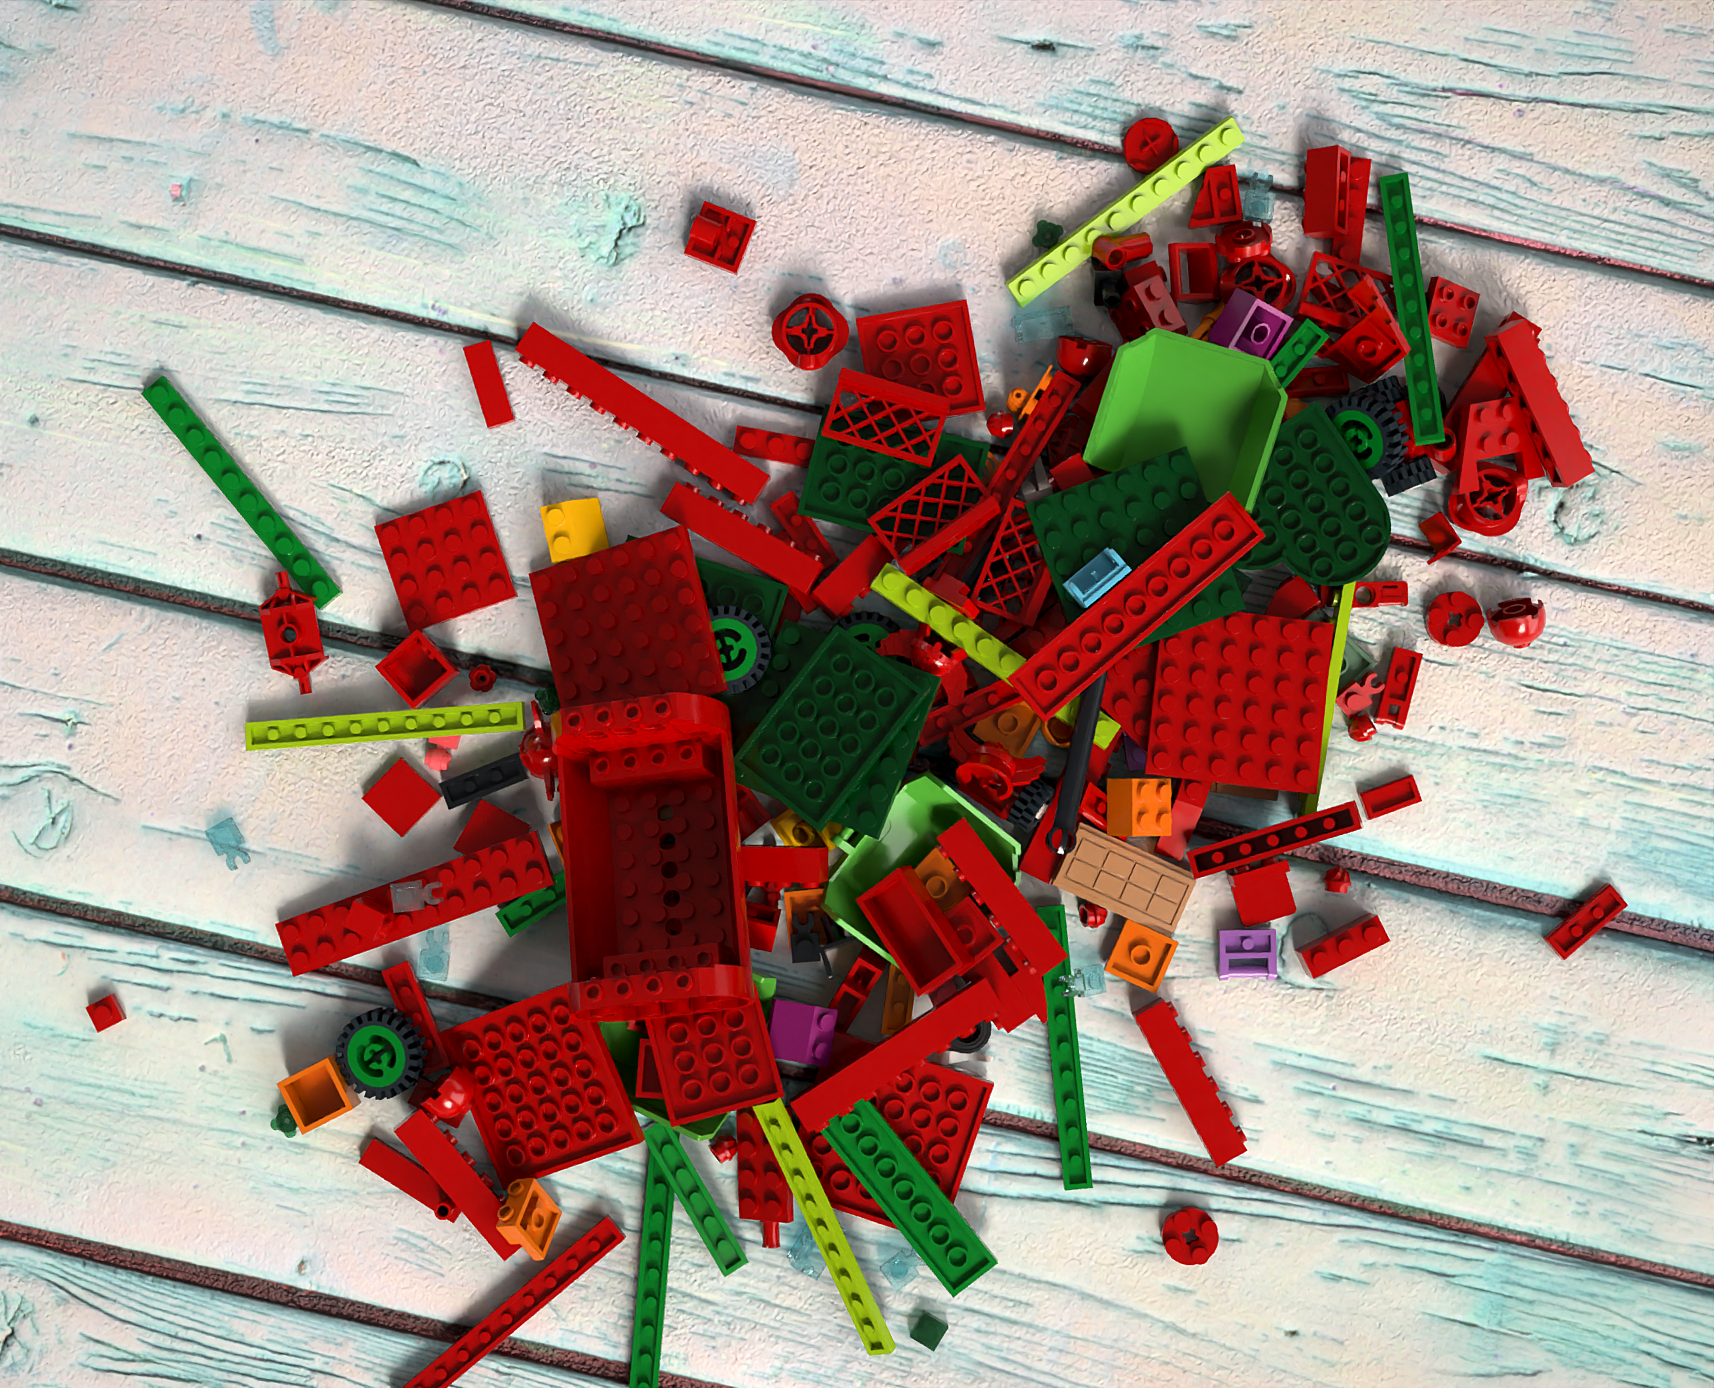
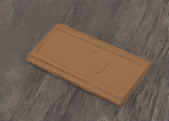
(1125, 880)

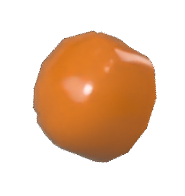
(1056, 732)

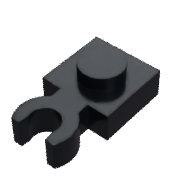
(805, 943)

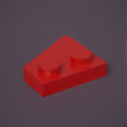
(1217, 199)

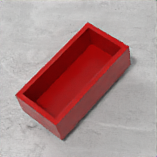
(914, 930)

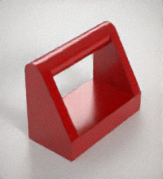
(1201, 272)

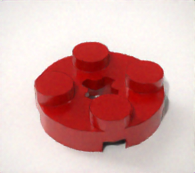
(1244, 240)
(1457, 603)
(1181, 1221)

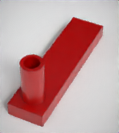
(409, 1178)

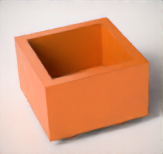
(1139, 807)
(318, 1094)

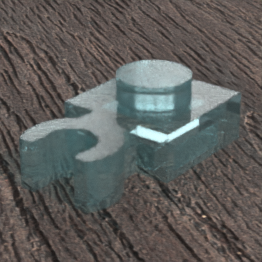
(1258, 202)
(226, 839)
(411, 895)
(434, 961)
(1086, 982)
(901, 1269)

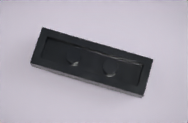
(483, 781)

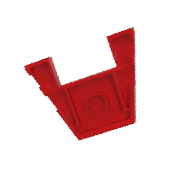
(1371, 343)
(1491, 431)

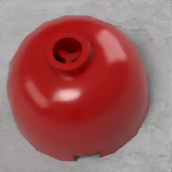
(1081, 356)
(1517, 622)
(451, 1092)

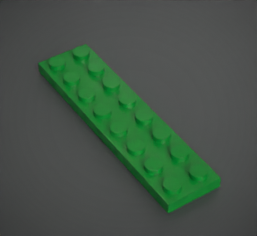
(909, 1196)

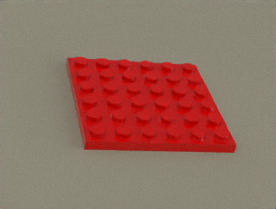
(629, 622)
(1241, 702)
(542, 1087)
(930, 1109)

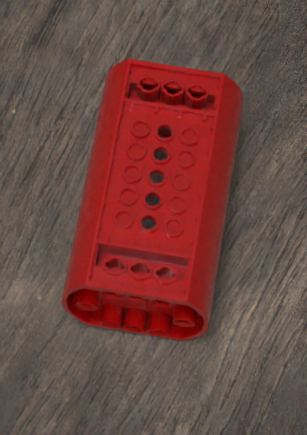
(615, 777)

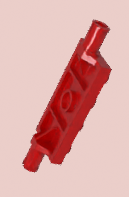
(761, 1182)

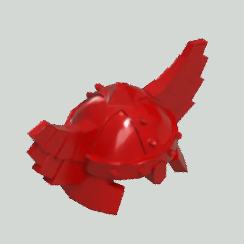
(930, 656)
(537, 751)
(991, 763)

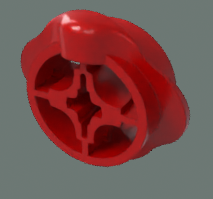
(1286, 280)
(811, 303)
(1511, 486)

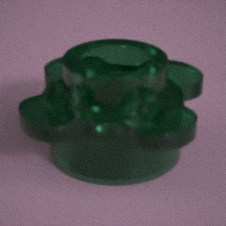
(1047, 228)
(548, 699)
(279, 1122)

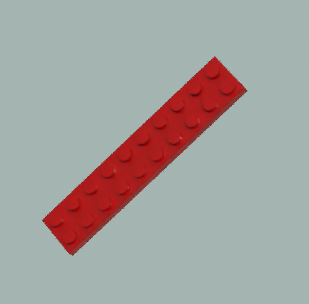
(1135, 606)
(467, 887)

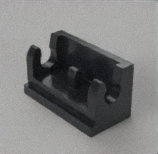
(996, 568)

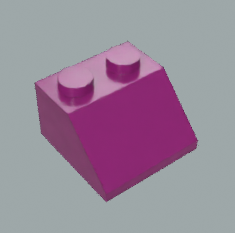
(1250, 326)
(801, 1032)

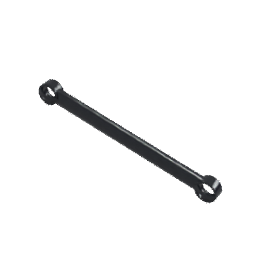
(1077, 766)

